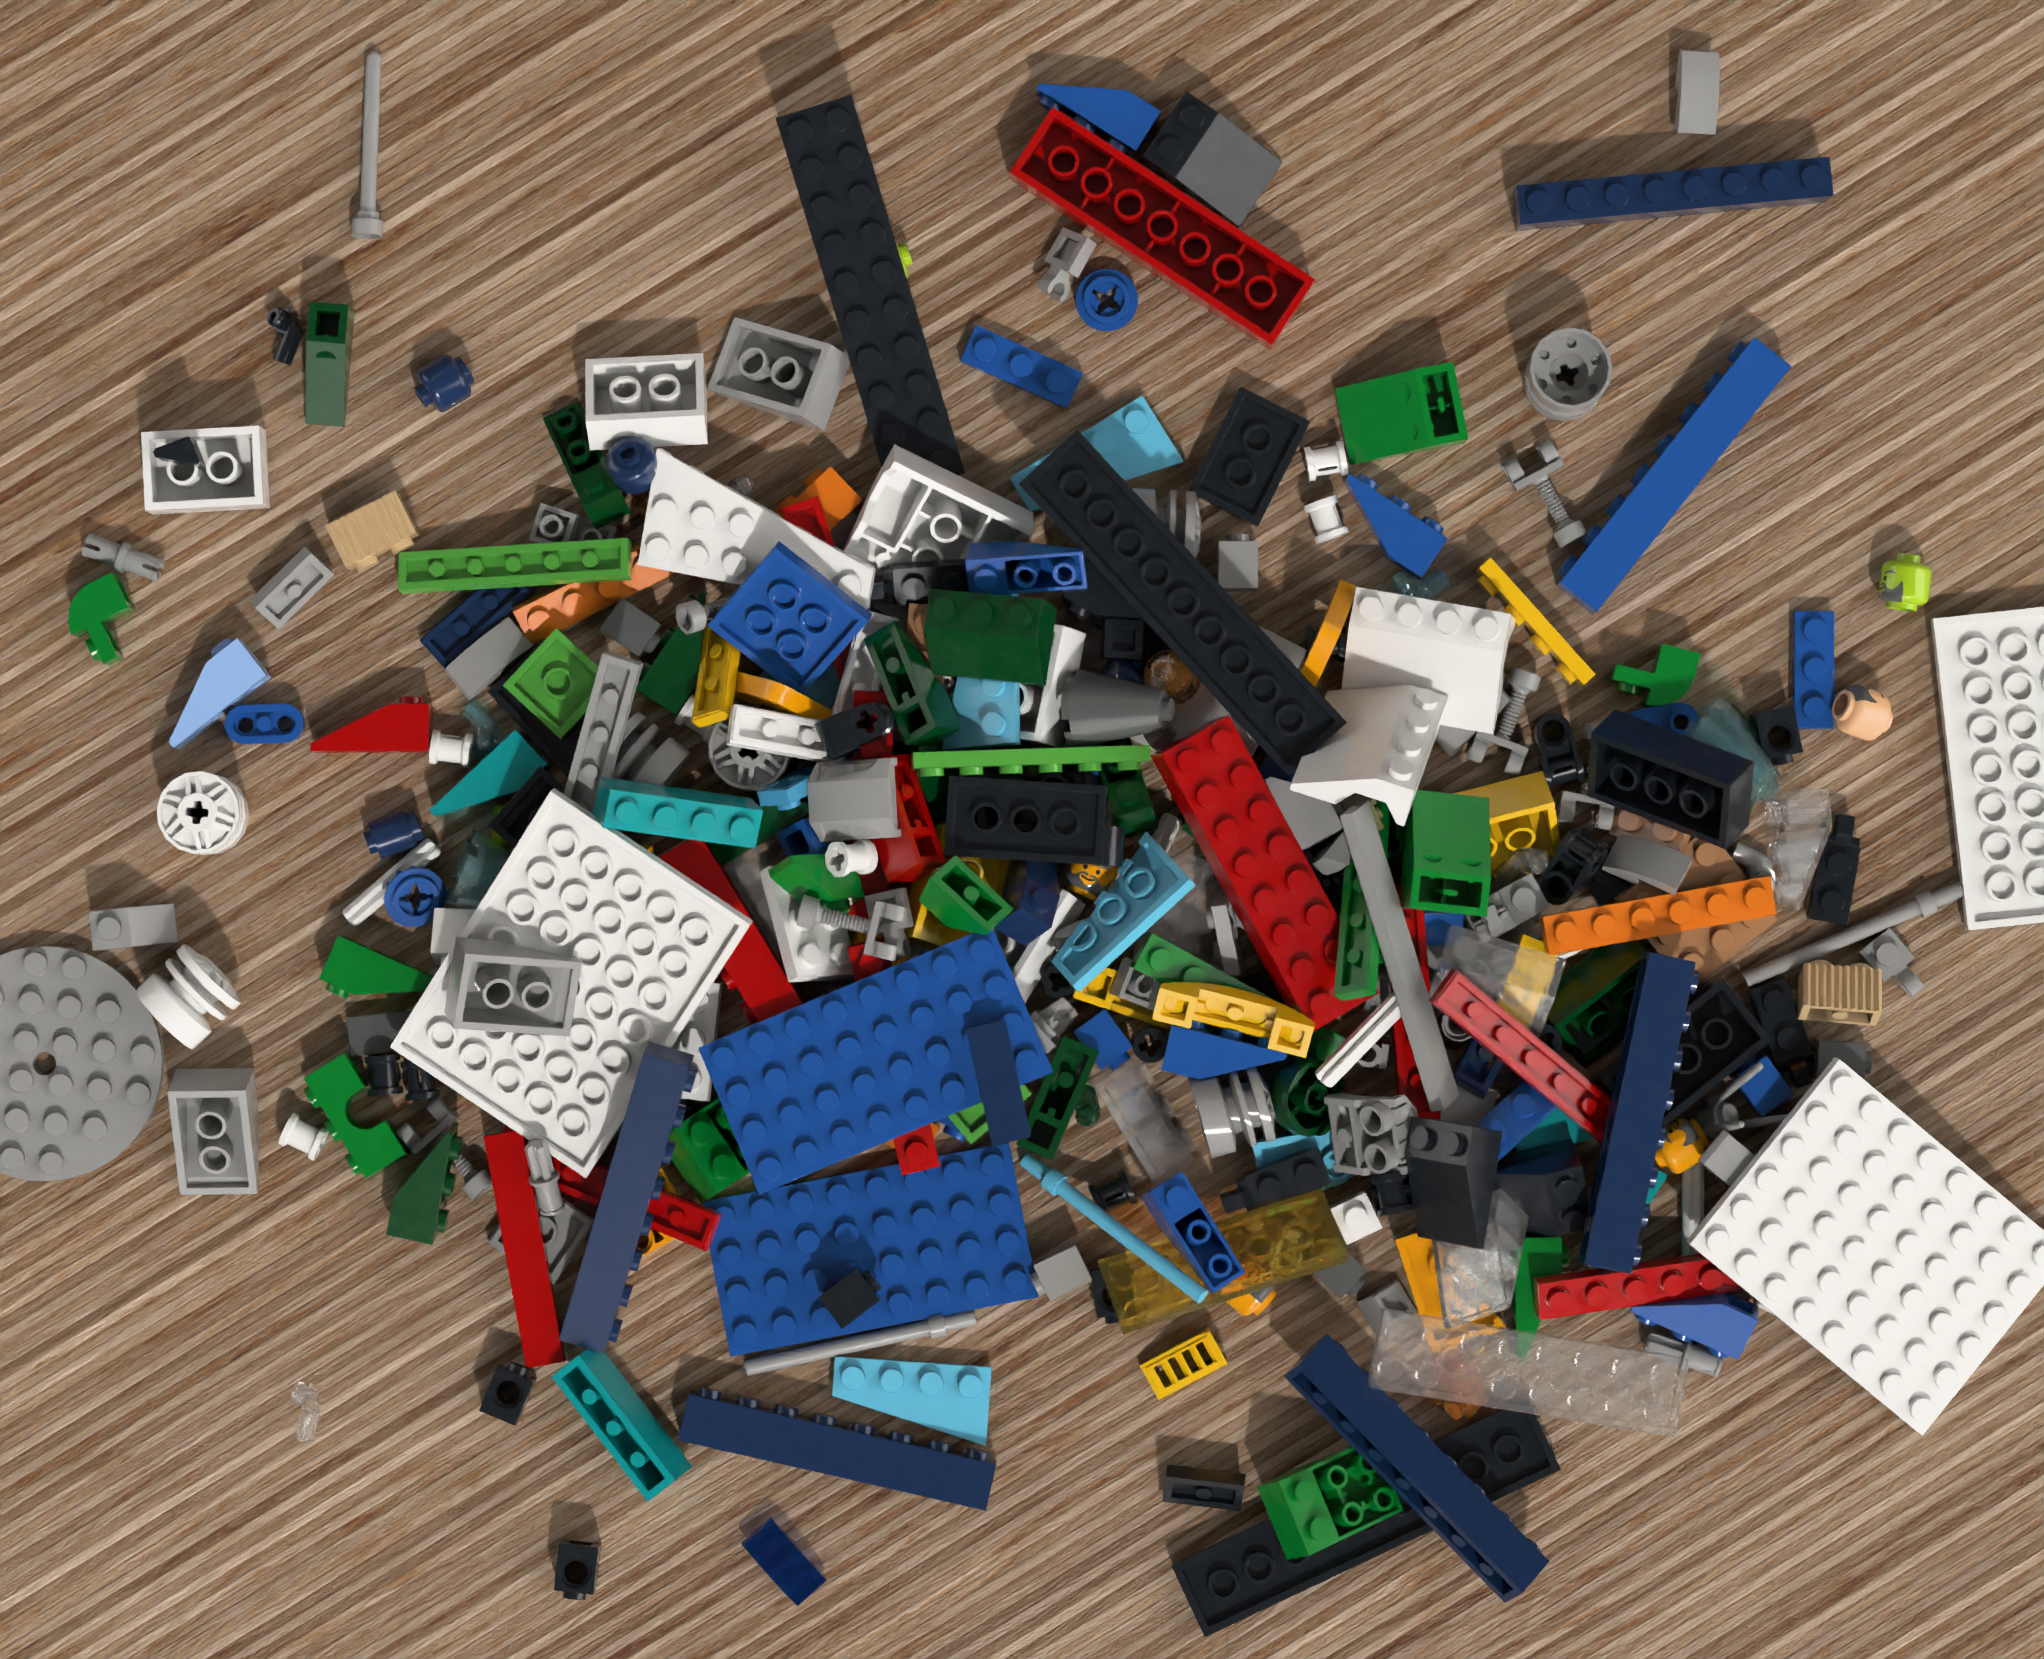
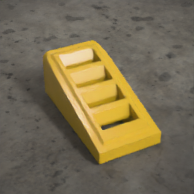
(1212, 1348)

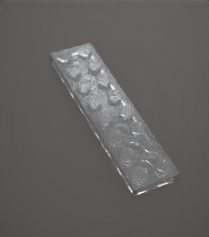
(1528, 1372)

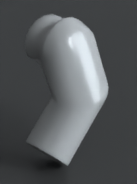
(1756, 862)

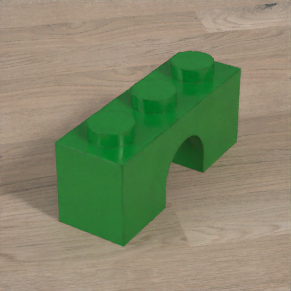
(333, 1089)

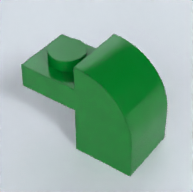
(95, 608)
(1668, 681)

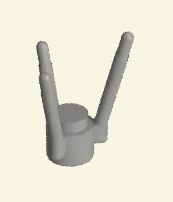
(1724, 1116)

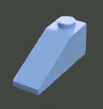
(220, 687)

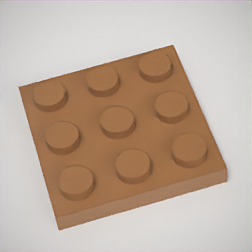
(1707, 945)

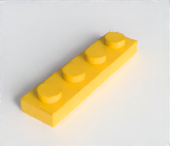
(1545, 636)

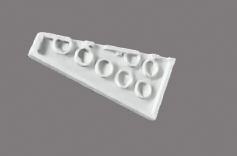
(723, 535)

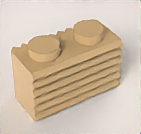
(373, 531)
(1839, 993)

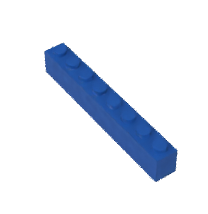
(1673, 475)

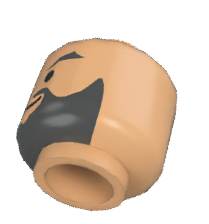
(1862, 712)

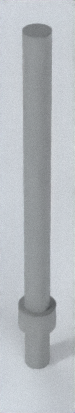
(1923, 904)
(935, 1326)

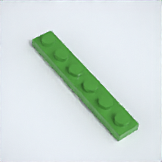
(515, 566)
(1047, 759)

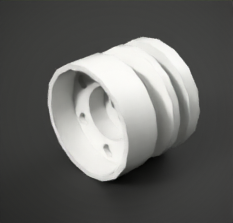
(215, 833)
(188, 996)

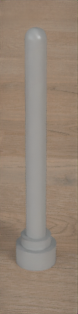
(367, 221)

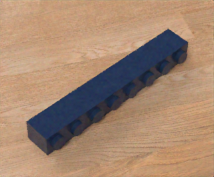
(1672, 193)
(1637, 1112)
(627, 1196)
(838, 1449)
(1417, 1469)

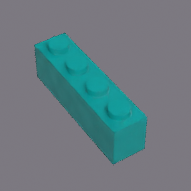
(677, 812)
(622, 1422)

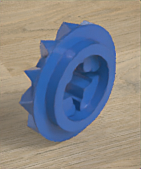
(1102, 282)
(400, 907)

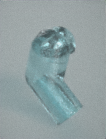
(1420, 588)
(487, 729)

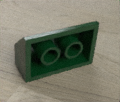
(989, 636)
(1596, 1000)

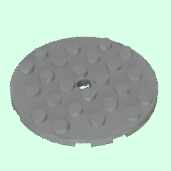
(104, 1069)

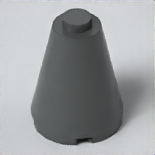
(1111, 709)

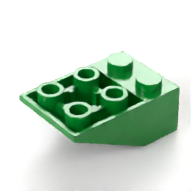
(1402, 414)
(1447, 854)
(708, 1152)
(1326, 1502)

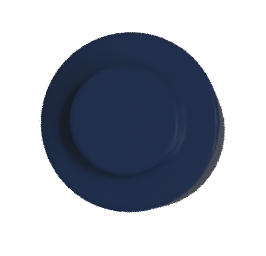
(393, 833)

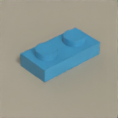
(786, 791)

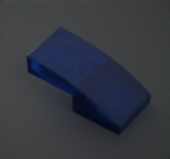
(784, 1561)

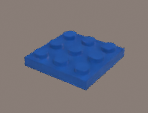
(789, 619)

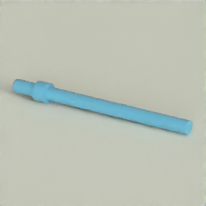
(1057, 1184)

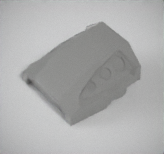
(853, 800)
(1370, 1132)

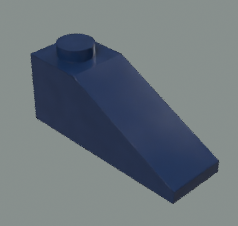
(1034, 895)

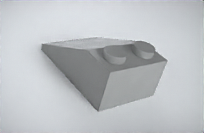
(779, 373)
(511, 988)
(215, 1130)

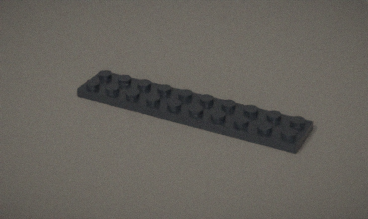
(867, 282)
(1182, 602)
(1251, 1569)

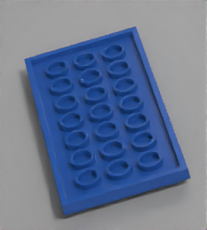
(868, 1060)
(929, 1237)

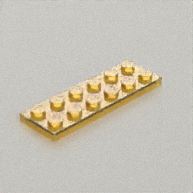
(1269, 1243)

